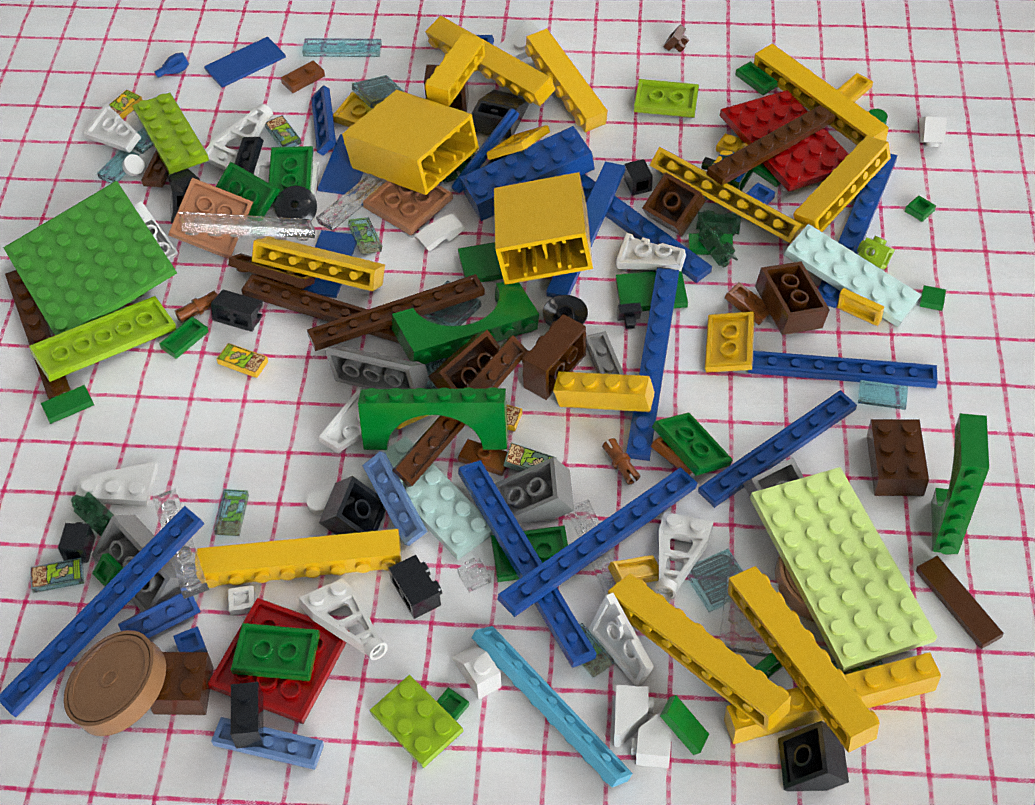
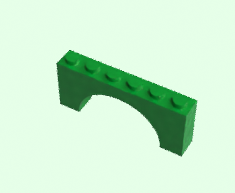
(430, 341)
(478, 408)
(955, 506)

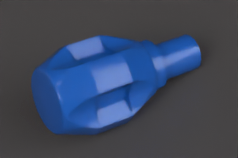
(173, 65)

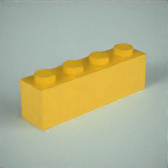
(455, 69)
(604, 391)

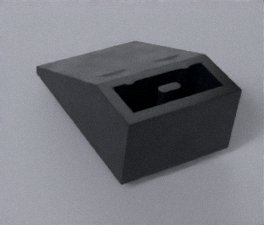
(492, 109)

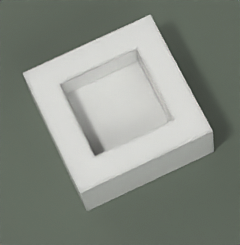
(241, 599)

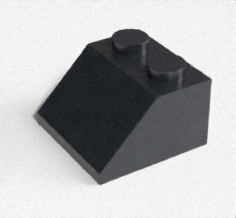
(352, 508)
(812, 759)

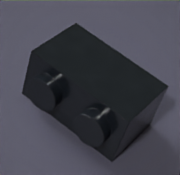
(415, 586)
(247, 715)

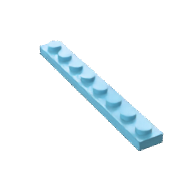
(552, 707)

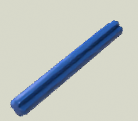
(492, 141)

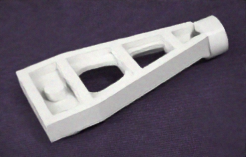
(219, 154)
(682, 529)
(336, 595)

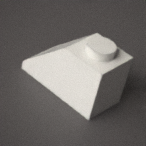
(932, 130)
(478, 670)
(630, 711)
(653, 743)

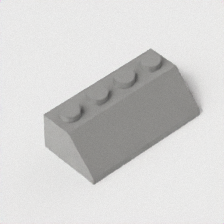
(375, 370)
(124, 540)

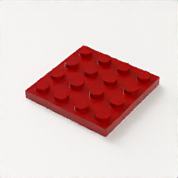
(283, 696)

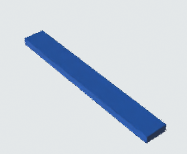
(597, 207)
(844, 369)
(777, 448)

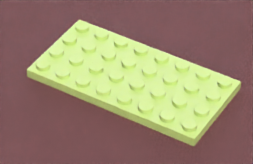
(842, 569)

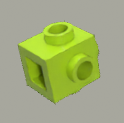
(882, 252)

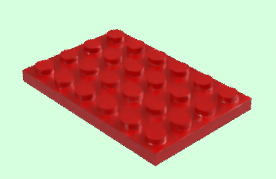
(800, 164)

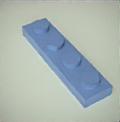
(394, 498)
(277, 745)

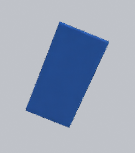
(244, 62)
(339, 174)
(335, 242)

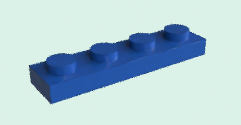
(323, 120)

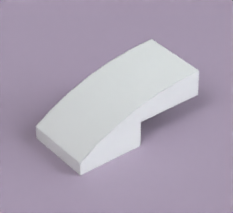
(441, 229)

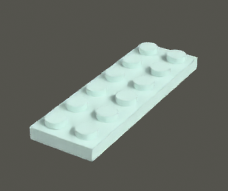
(850, 271)
(443, 506)

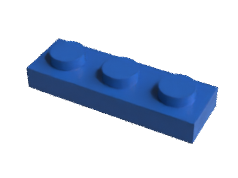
(161, 616)

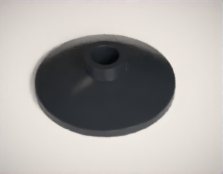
(306, 203)
(567, 305)

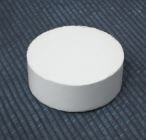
(133, 165)
(317, 501)

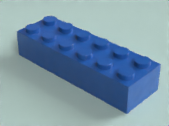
(548, 158)

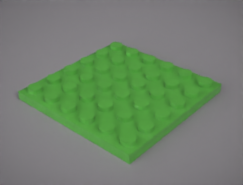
(89, 260)

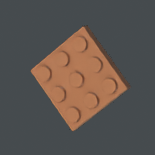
(209, 199)
(406, 207)

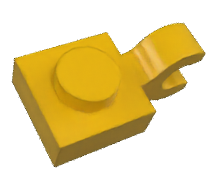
(730, 143)

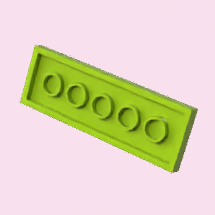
(170, 133)
(102, 338)

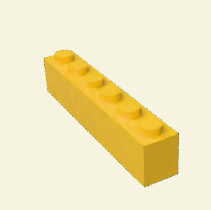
(567, 80)
(843, 183)
(318, 263)

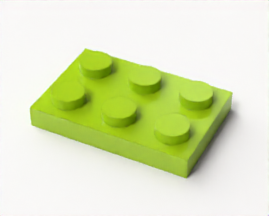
(666, 98)
(416, 721)

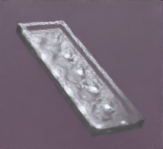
(246, 225)

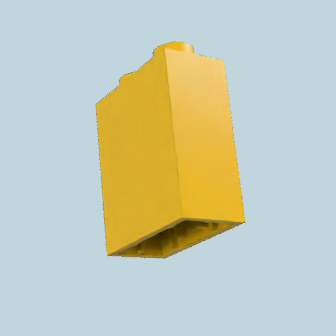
(411, 141)
(542, 228)

